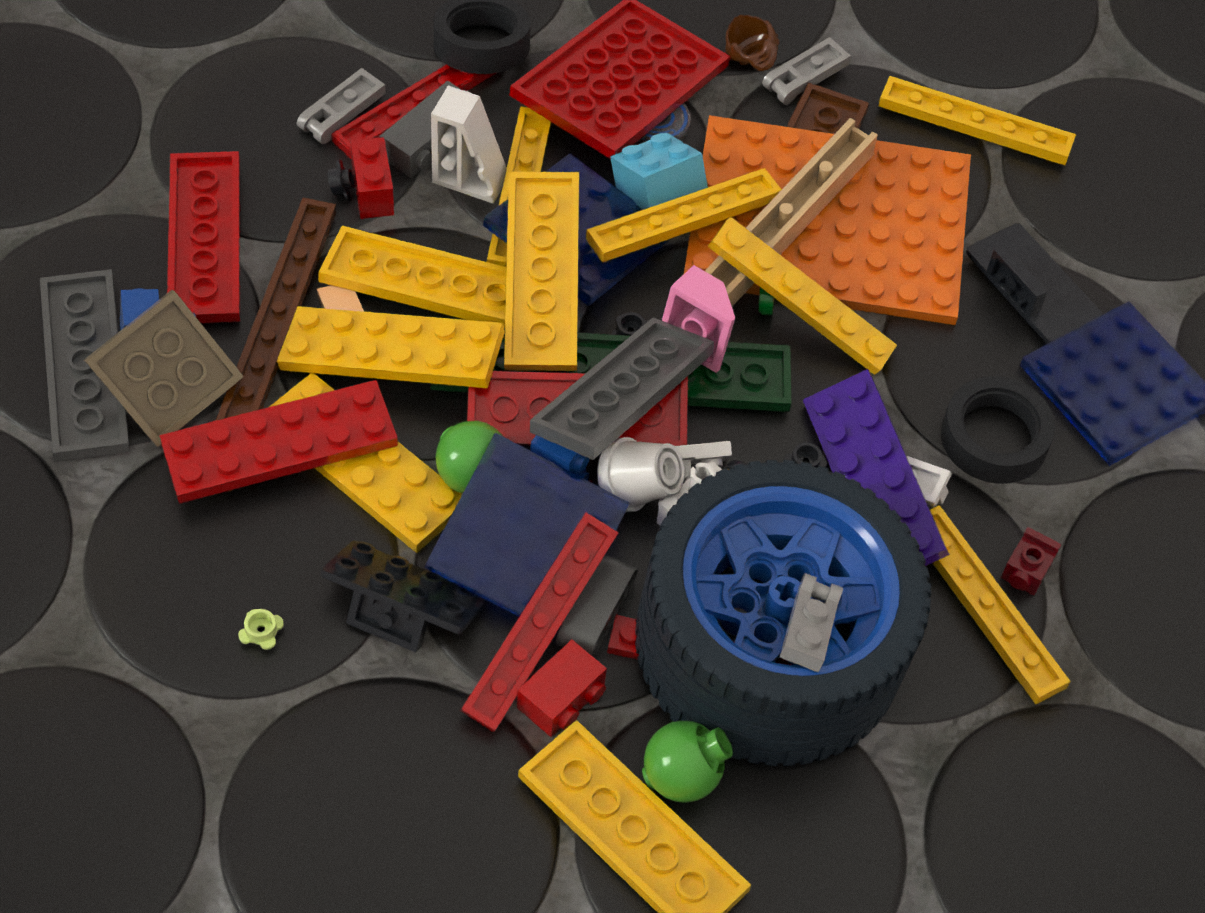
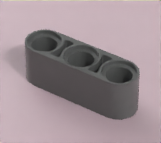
(598, 605)

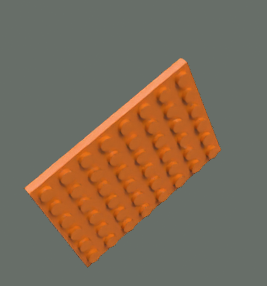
(881, 242)

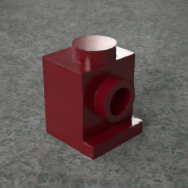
(1030, 561)

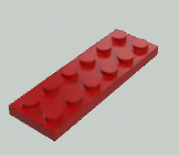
(205, 234)
(519, 396)
(278, 441)

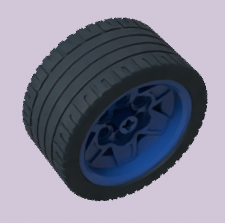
(775, 527)

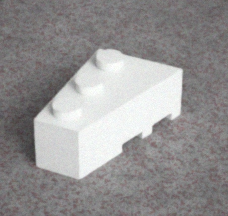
(465, 147)

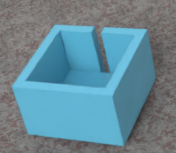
(658, 170)

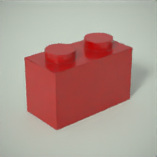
(372, 178)
(562, 688)

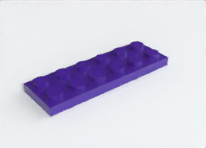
(866, 448)

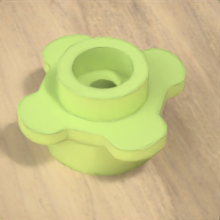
(260, 618)

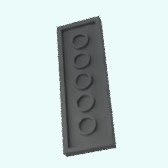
(77, 320)
(621, 388)

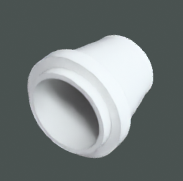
(640, 471)

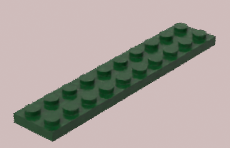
(748, 378)

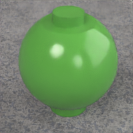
(461, 452)
(686, 760)

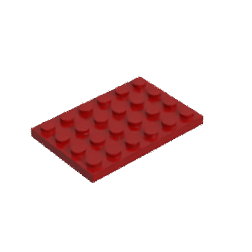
(619, 77)

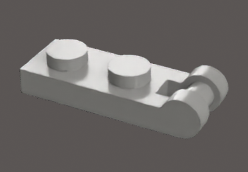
(810, 66)
(341, 105)
(811, 623)

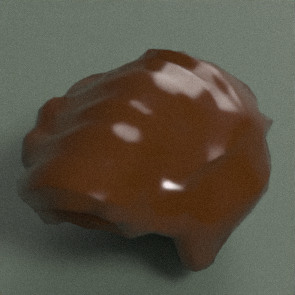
(752, 42)

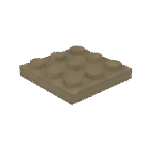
(164, 367)

